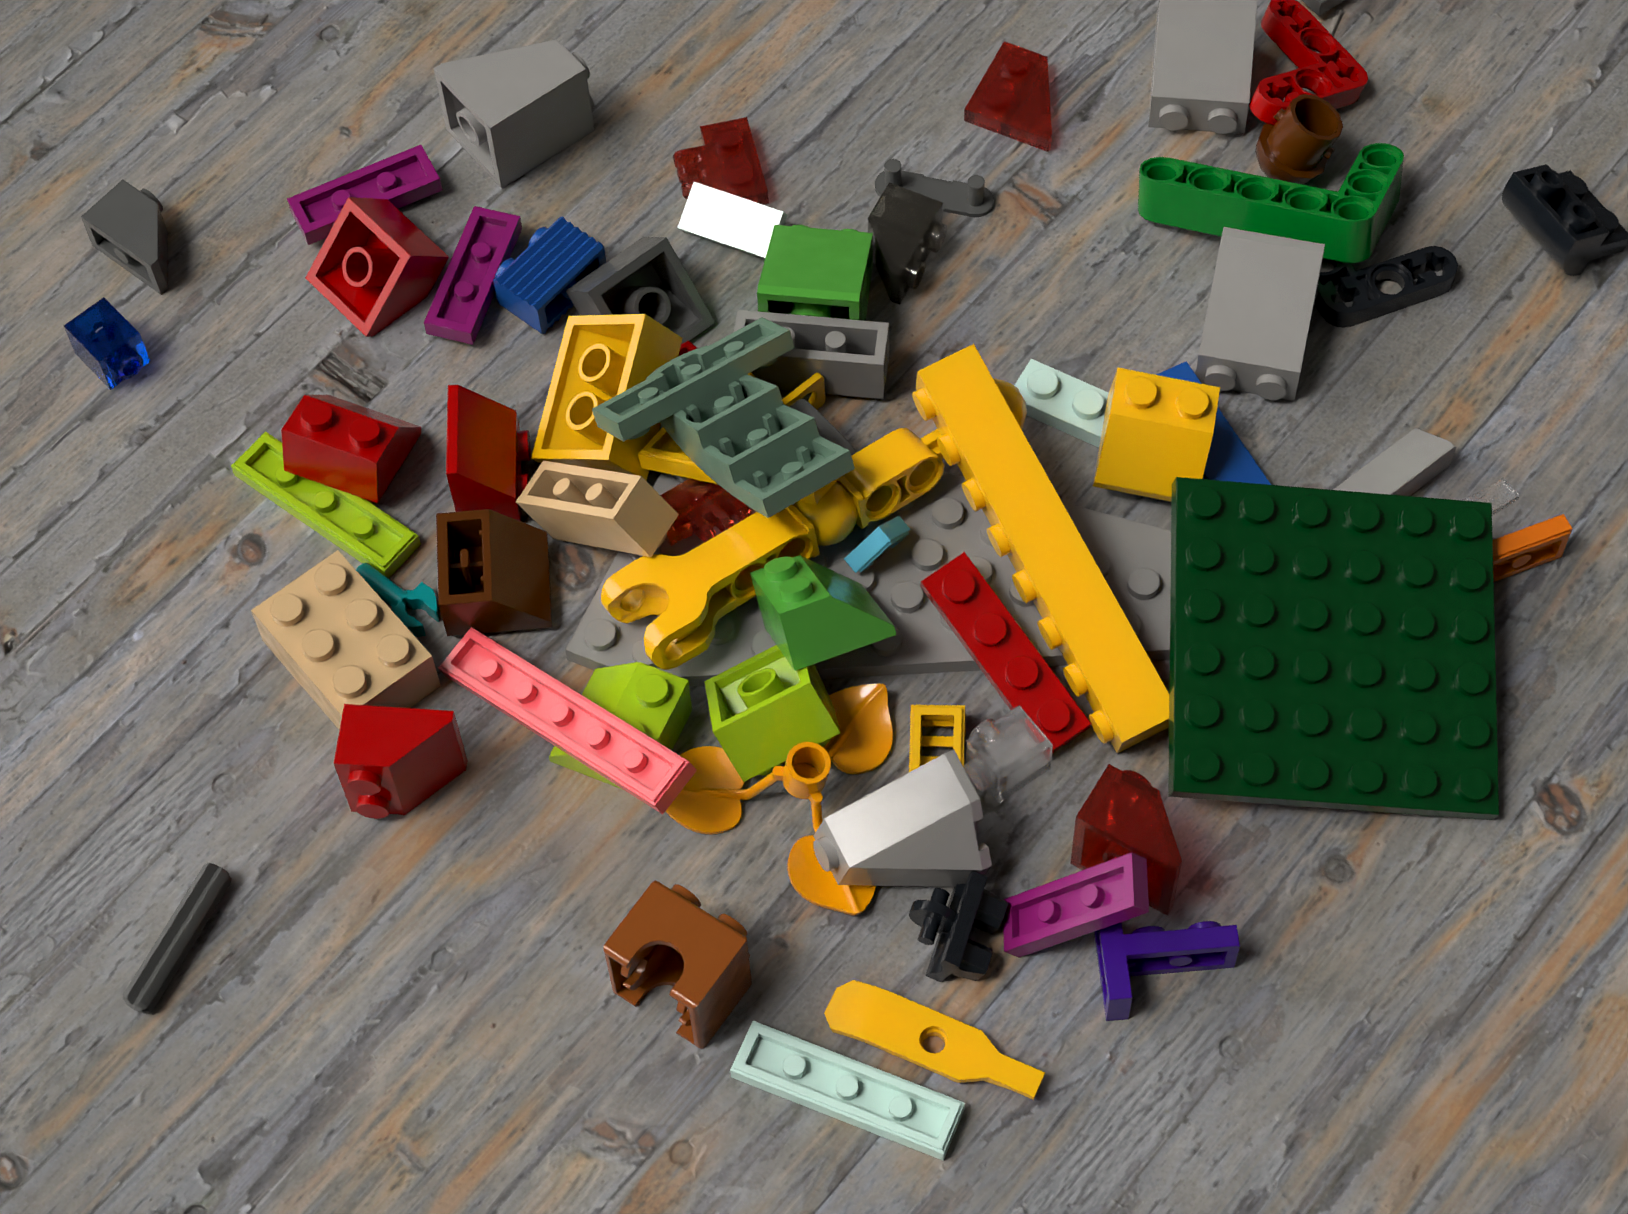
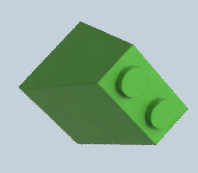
(817, 272)

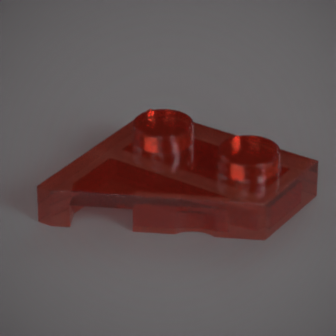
(1014, 97)

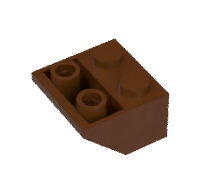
(492, 573)

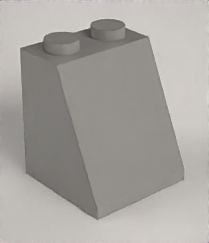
(1202, 65)
(516, 106)
(1259, 313)

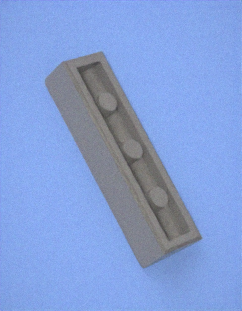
(1403, 466)

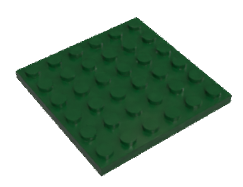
(1332, 650)

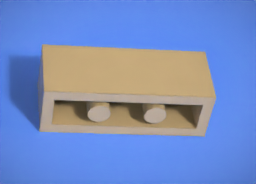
(597, 508)

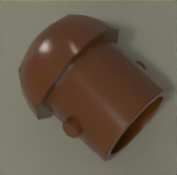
(1299, 140)

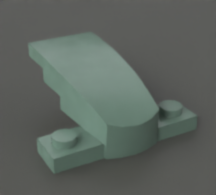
(732, 420)

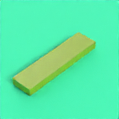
(336, 515)

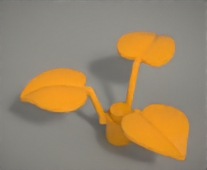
(714, 792)

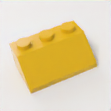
(595, 363)

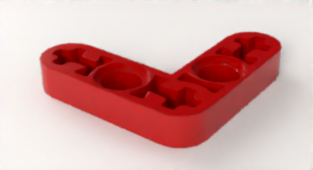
(1329, 74)

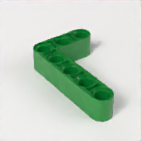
(1215, 198)

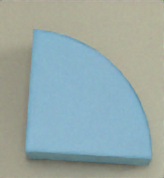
(876, 543)

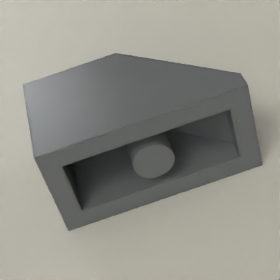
(131, 233)

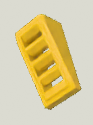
(936, 716)

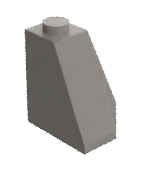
(908, 831)

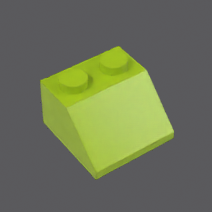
(643, 698)
(768, 709)

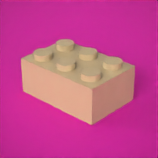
(344, 641)

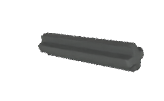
(177, 938)

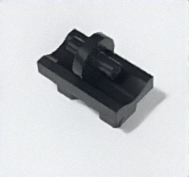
(967, 907)

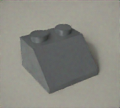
(645, 281)

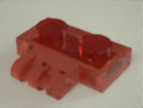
(724, 162)
(702, 508)

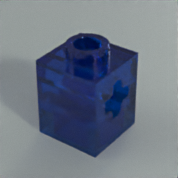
(111, 352)

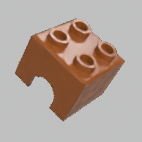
(681, 945)

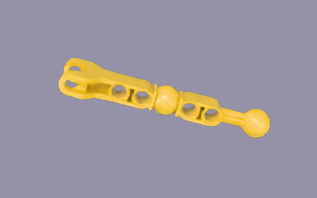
(715, 576)

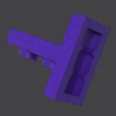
(1157, 951)

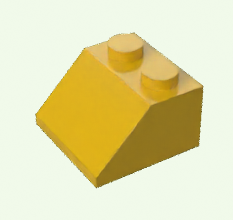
(1154, 433)

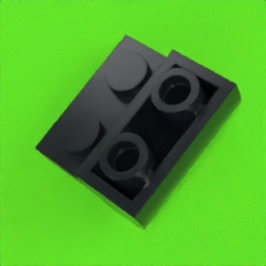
(1563, 217)

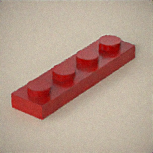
(1003, 650)

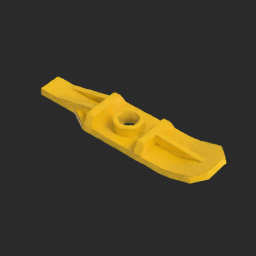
(903, 1025)

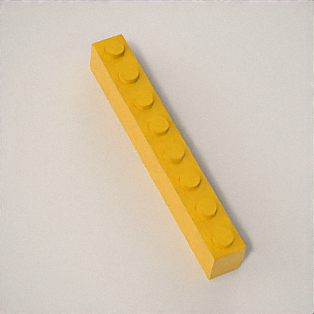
(1045, 549)

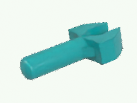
(419, 598)

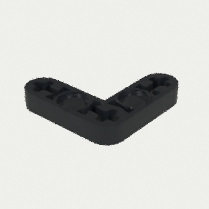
(1368, 300)

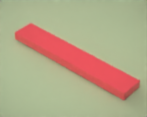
(568, 720)

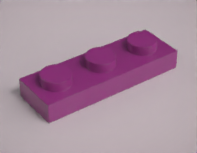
(397, 178)
(469, 278)
(1076, 905)

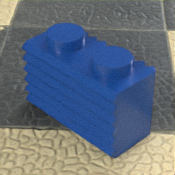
(538, 278)

